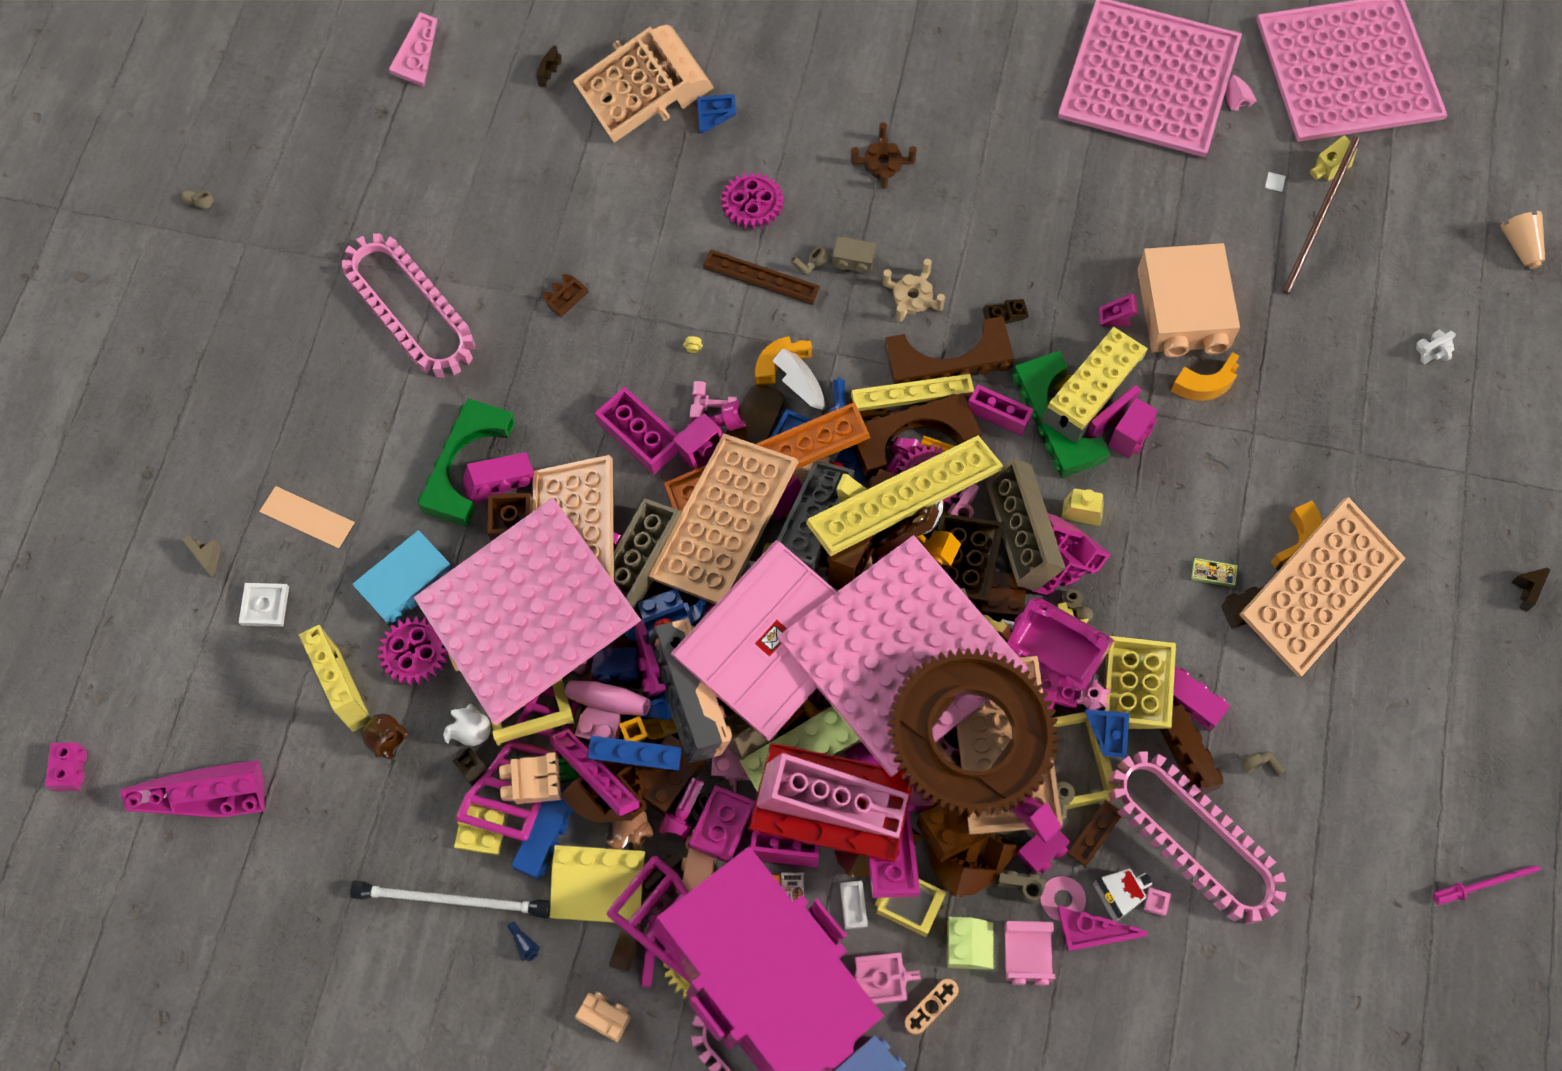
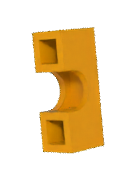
(941, 546)

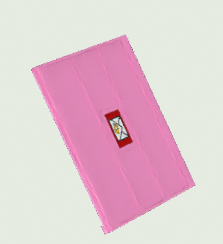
(738, 645)

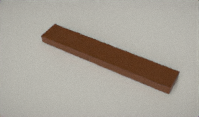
(761, 277)

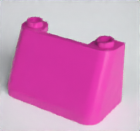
(1060, 642)

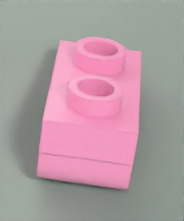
(966, 498)

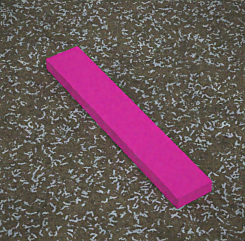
(594, 773)

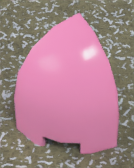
(1238, 93)

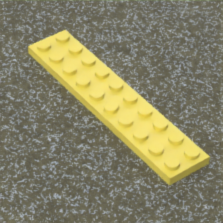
(903, 495)

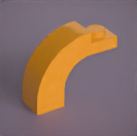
(1206, 387)
(1306, 520)

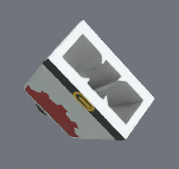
(1121, 892)

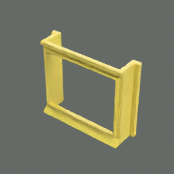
(539, 724)

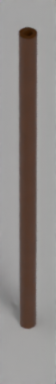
(1321, 215)

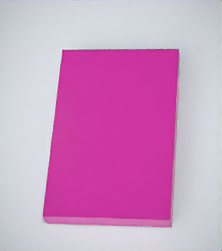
(1113, 413)
(721, 824)

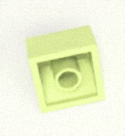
(969, 943)

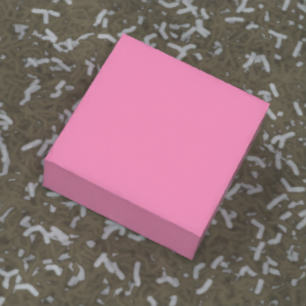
(1156, 902)

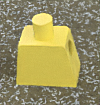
(1330, 159)
(1083, 507)

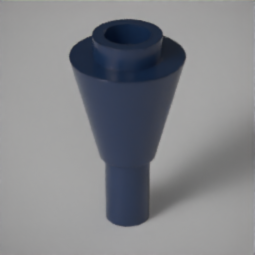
(525, 945)

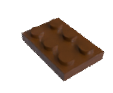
(916, 525)

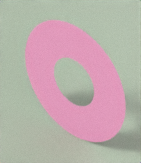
(1062, 883)

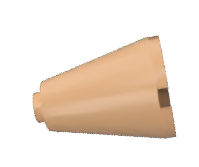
(1527, 238)

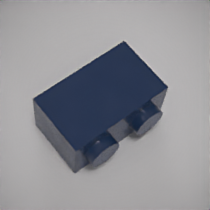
(616, 665)

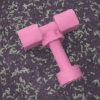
(702, 401)

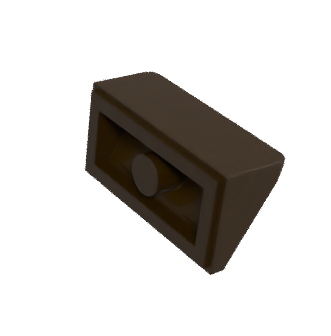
(624, 951)

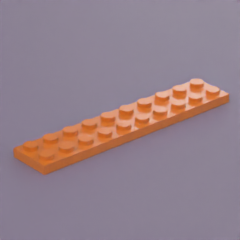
(805, 442)

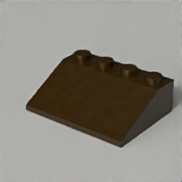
(977, 555)

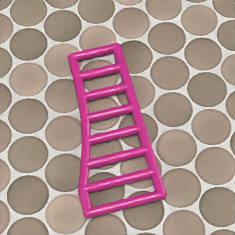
(487, 779)
(630, 926)

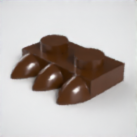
(565, 295)

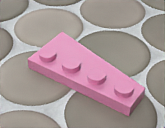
(414, 55)

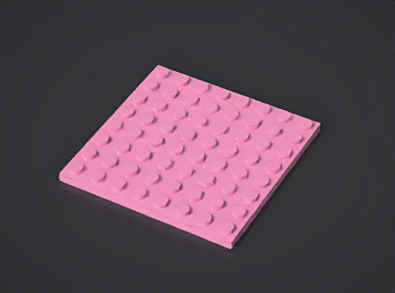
(1350, 68)
(1150, 76)
(526, 610)
(878, 632)

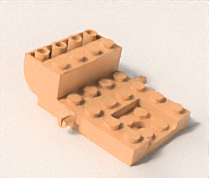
(642, 80)

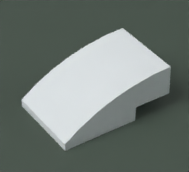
(800, 378)

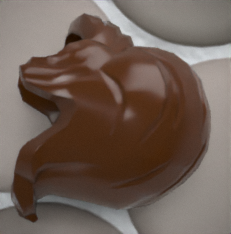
(383, 734)

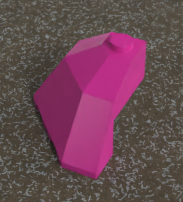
(1078, 553)

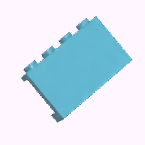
(401, 576)

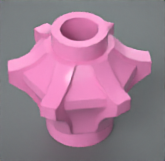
(1094, 702)

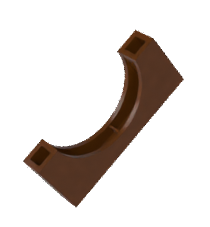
(989, 355)
(945, 415)

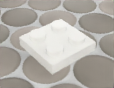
(263, 604)

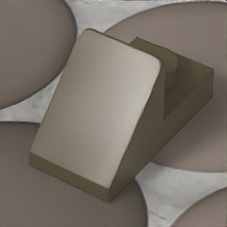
(206, 555)

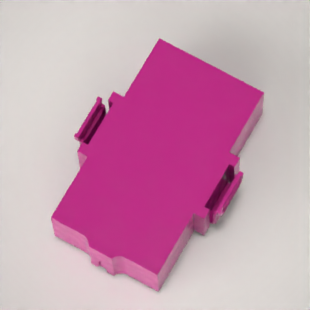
(766, 969)

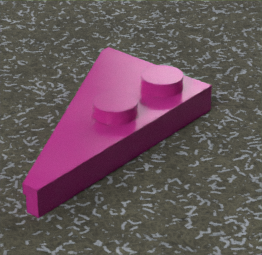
(647, 663)
(1088, 931)

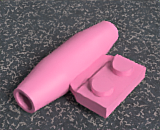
(604, 707)

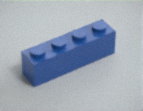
(634, 752)
(547, 828)

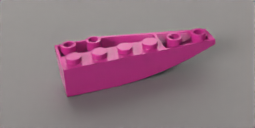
(201, 792)

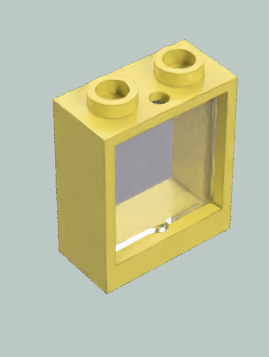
(911, 910)

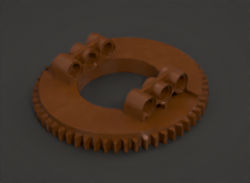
(1018, 766)

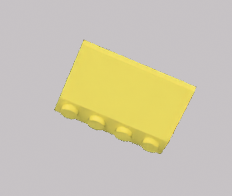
(1141, 681)
(591, 880)

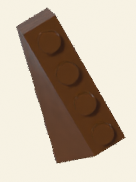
(1190, 753)

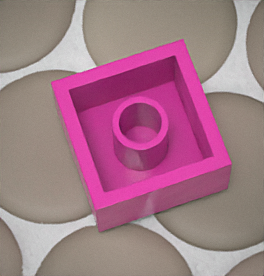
(1134, 428)
(698, 441)

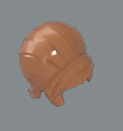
(630, 831)

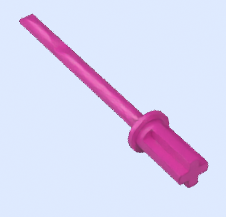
(1460, 892)

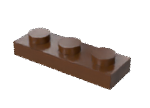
(1094, 834)

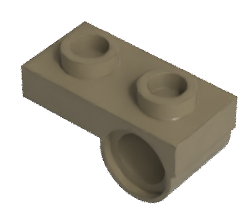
(1011, 880)

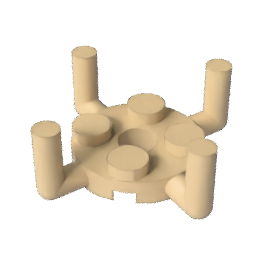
(911, 283)

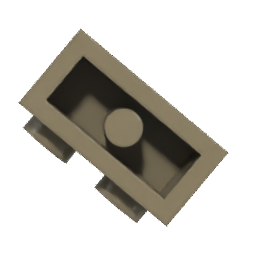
(854, 255)

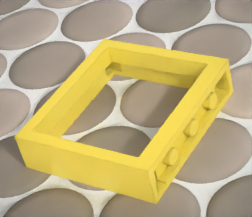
(335, 678)
(1103, 764)

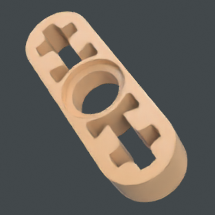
(948, 999)

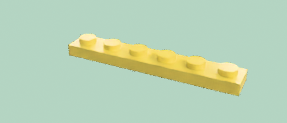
(911, 392)

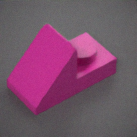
(1119, 311)
(1038, 818)

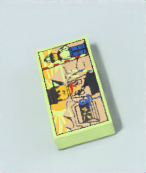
(1214, 572)

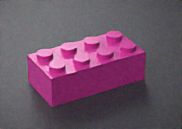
(638, 430)

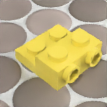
(477, 839)

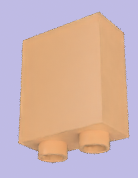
(1188, 299)

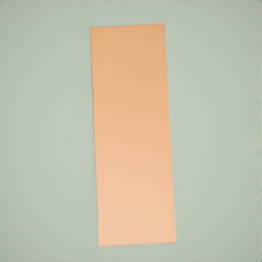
(307, 517)

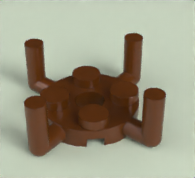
(883, 150)

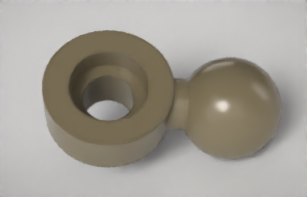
(201, 199)
(1082, 612)

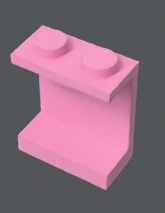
(1028, 952)

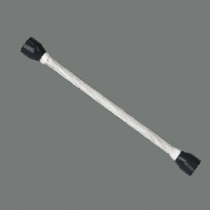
(364, 890)

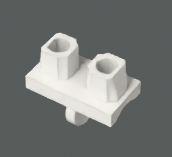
(1439, 348)

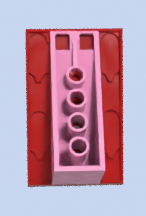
(831, 802)

